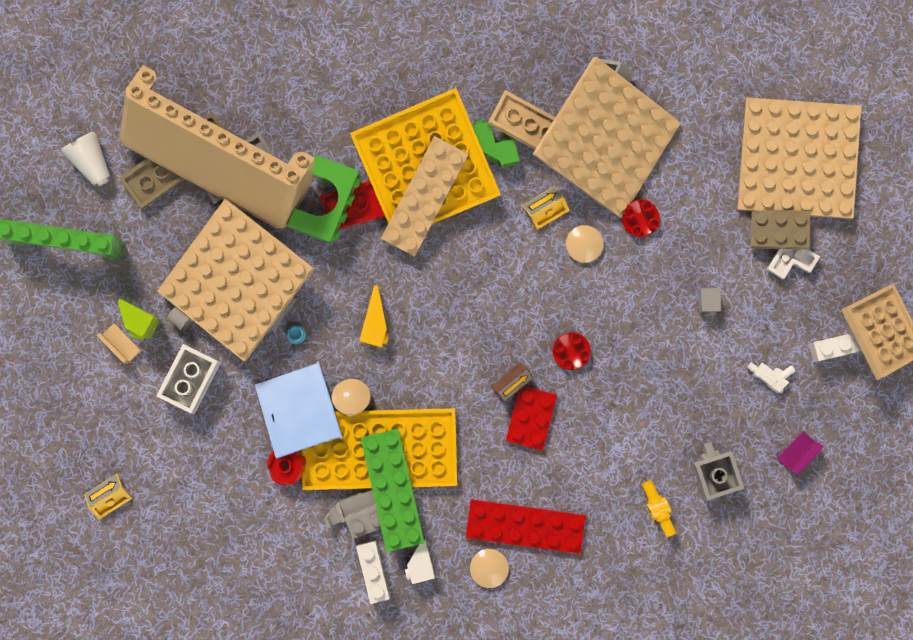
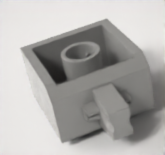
(706, 469)

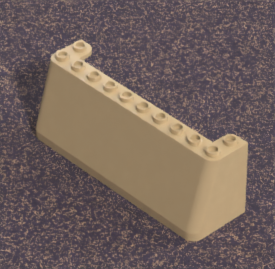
(212, 155)

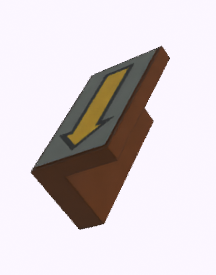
(512, 382)

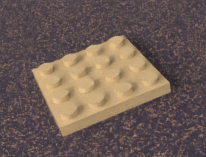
(882, 330)

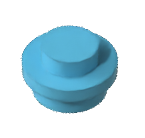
(296, 334)

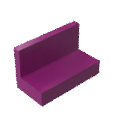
(799, 453)

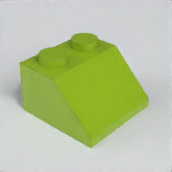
(138, 321)

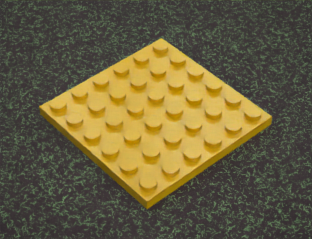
(398, 143)

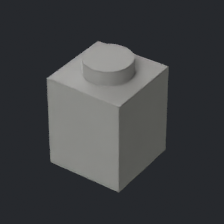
(709, 301)

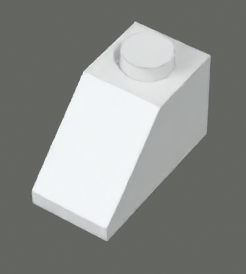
(420, 565)

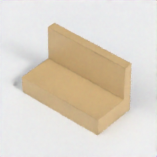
(119, 344)

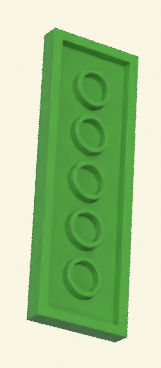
(392, 490)

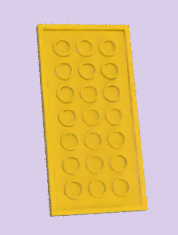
(426, 439)

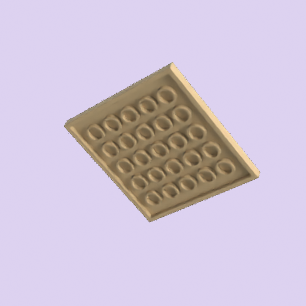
(607, 137)
(799, 157)
(235, 280)

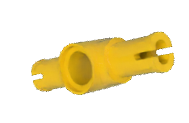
(659, 508)

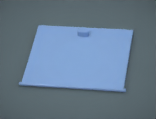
(299, 410)

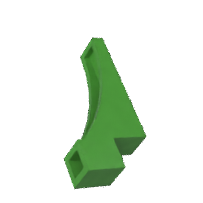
(503, 152)

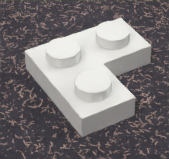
(786, 258)

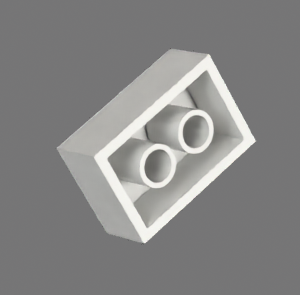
(188, 379)

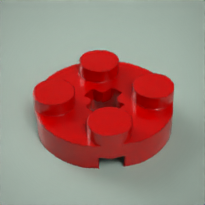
(291, 475)

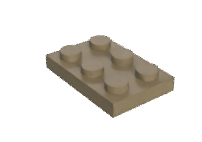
(780, 229)

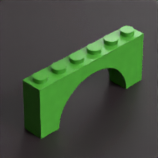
(82, 241)

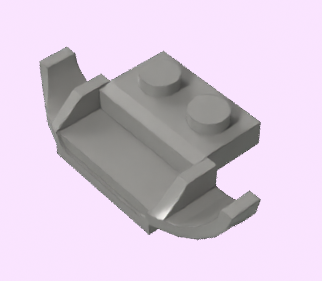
(358, 512)

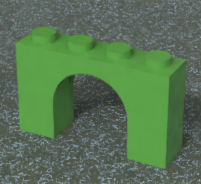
(327, 226)

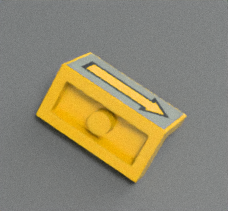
(546, 207)
(107, 497)

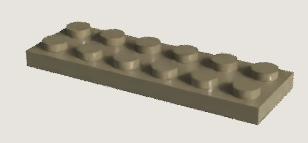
(150, 180)

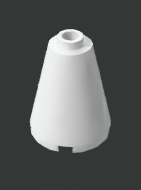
(88, 158)

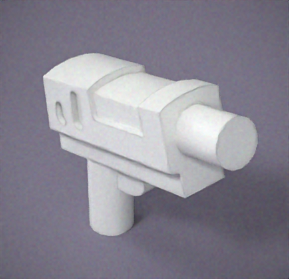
(773, 379)

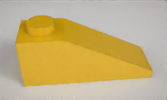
(375, 327)

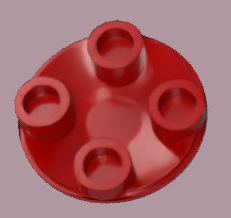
(640, 218)
(571, 351)

